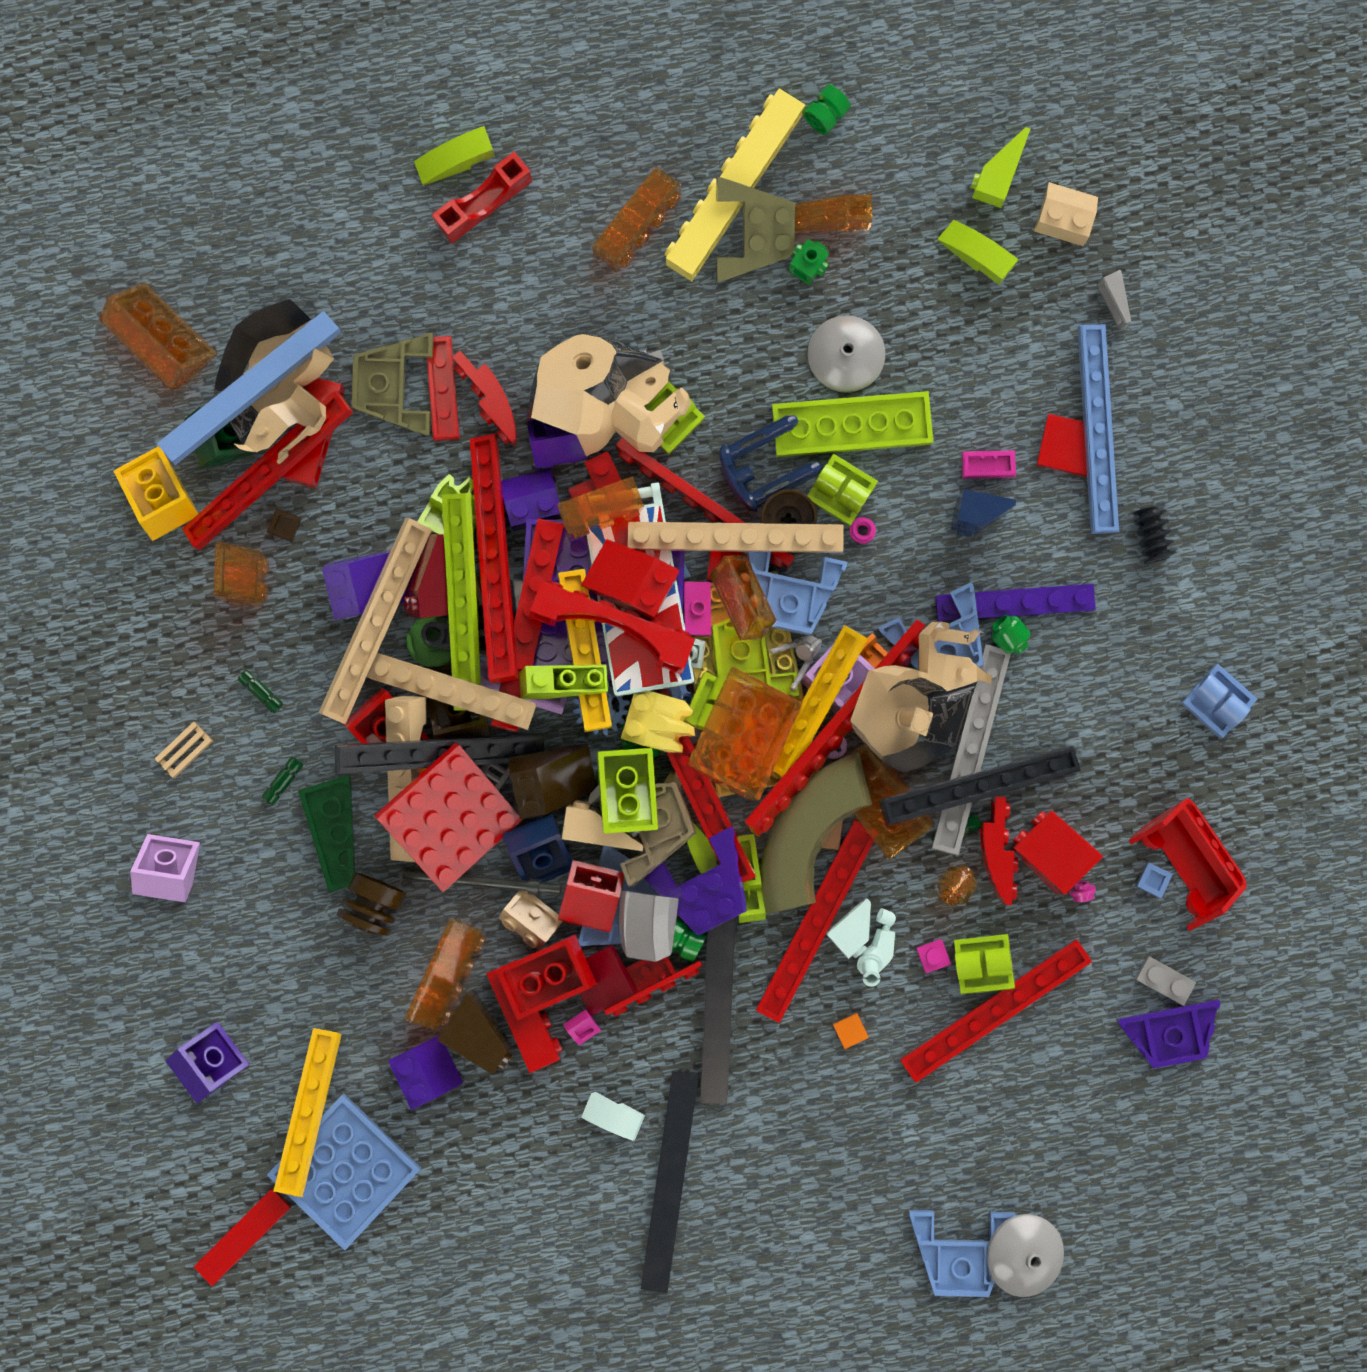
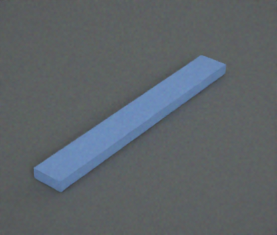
(249, 388)
(1098, 429)

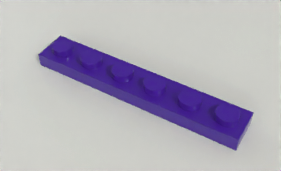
(1022, 602)

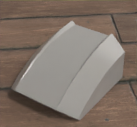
(647, 925)

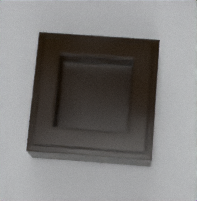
(284, 525)

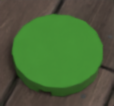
(417, 648)

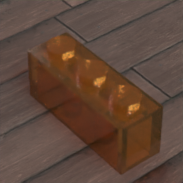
(600, 508)
(743, 597)

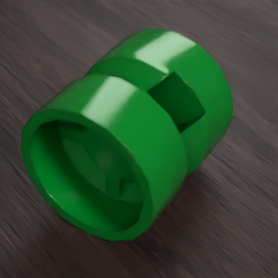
(830, 106)
(687, 941)

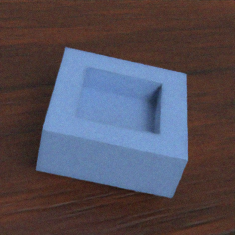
(1153, 880)

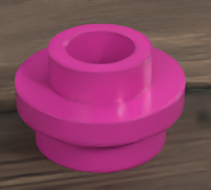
(868, 524)
(1082, 891)

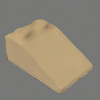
(585, 825)

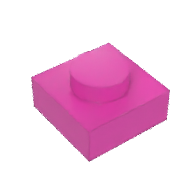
(933, 955)
(582, 1027)

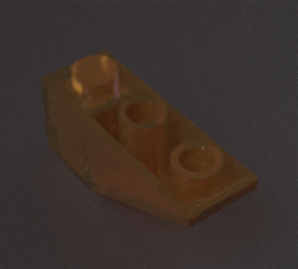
(835, 213)

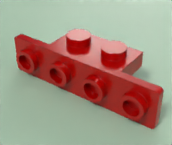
(648, 977)

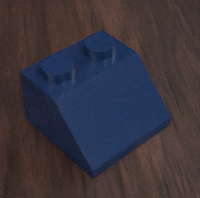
(977, 511)
(538, 849)

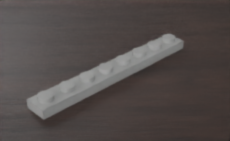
(972, 746)

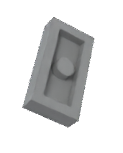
(1165, 980)

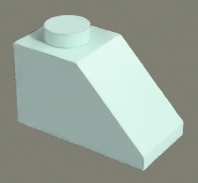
(852, 930)

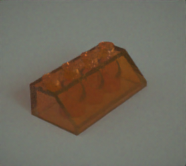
(156, 335)
(884, 783)
(444, 974)

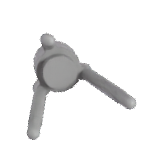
(805, 650)

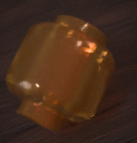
(957, 885)

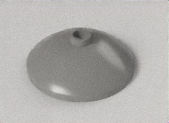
(845, 370)
(1014, 1247)

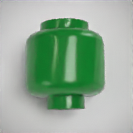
(1010, 634)

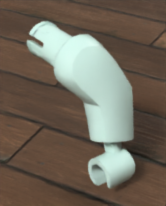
(880, 951)

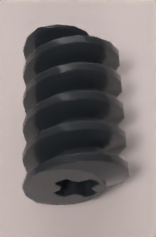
(1153, 534)

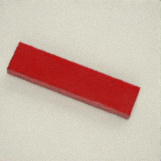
(443, 391)
(242, 1236)

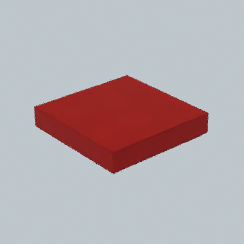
(1063, 446)

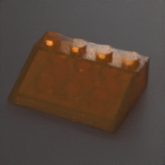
(744, 735)

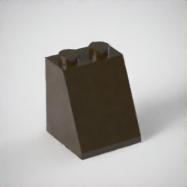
(476, 1035)

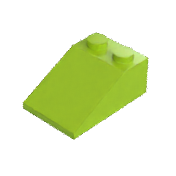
(627, 790)

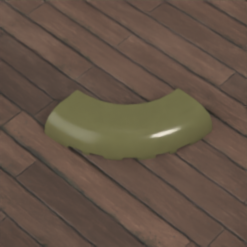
(804, 827)

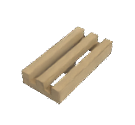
(171, 747)

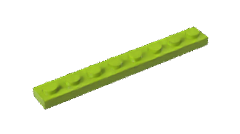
(461, 587)

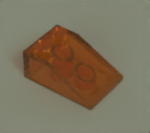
(240, 575)

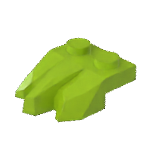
(433, 513)

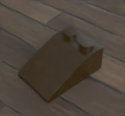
(455, 723)
(551, 779)

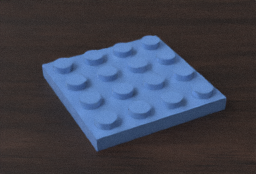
(351, 1173)

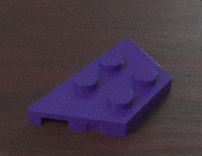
(1172, 1033)

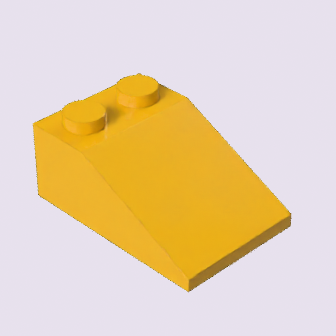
(155, 493)

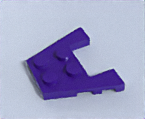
(710, 896)

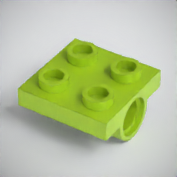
(682, 426)
(841, 490)
(704, 699)
(984, 964)

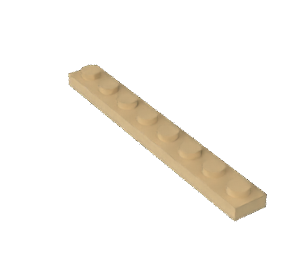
(735, 537)
(375, 620)
(452, 691)

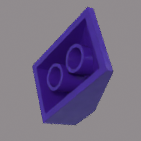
(352, 583)

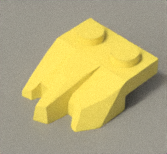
(657, 721)

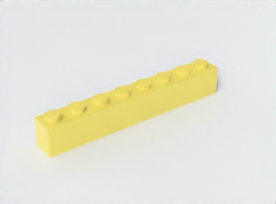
(746, 167)

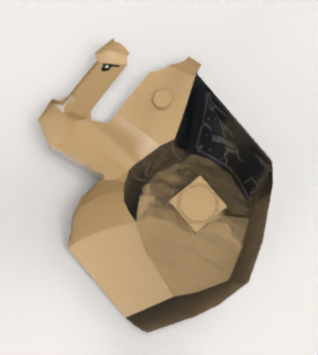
(602, 388)
(285, 402)
(901, 701)

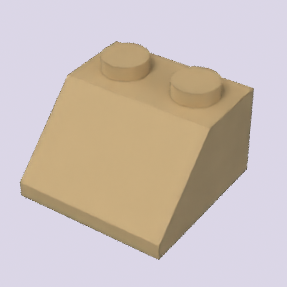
(1066, 214)

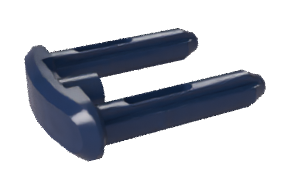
(737, 478)

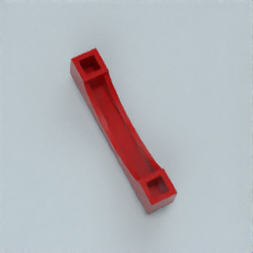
(557, 604)

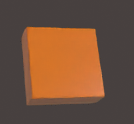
(850, 1030)

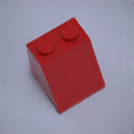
(1055, 852)

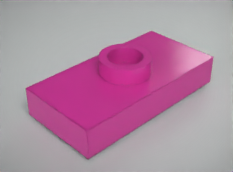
(988, 464)
(697, 608)

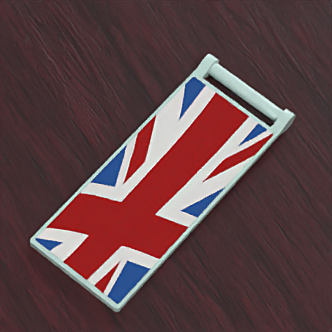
(630, 661)

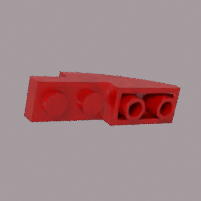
(495, 403)
(997, 862)

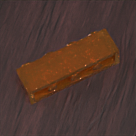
(637, 219)

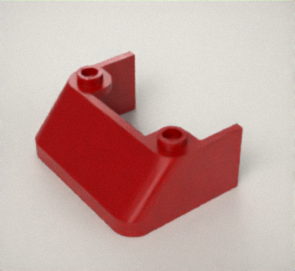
(1198, 859)

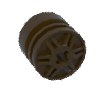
(789, 504)
(371, 904)

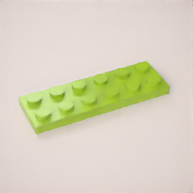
(855, 424)

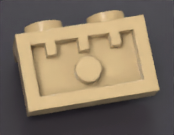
(530, 919)

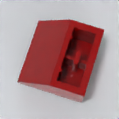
(591, 896)

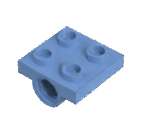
(1219, 701)

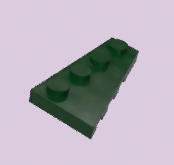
(331, 826)

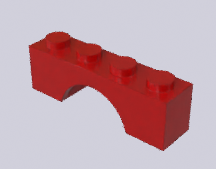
(503, 183)

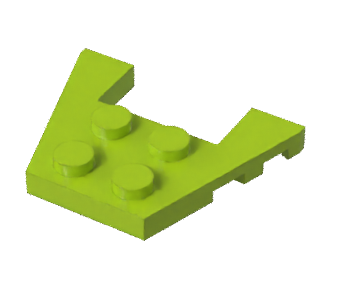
(746, 656)

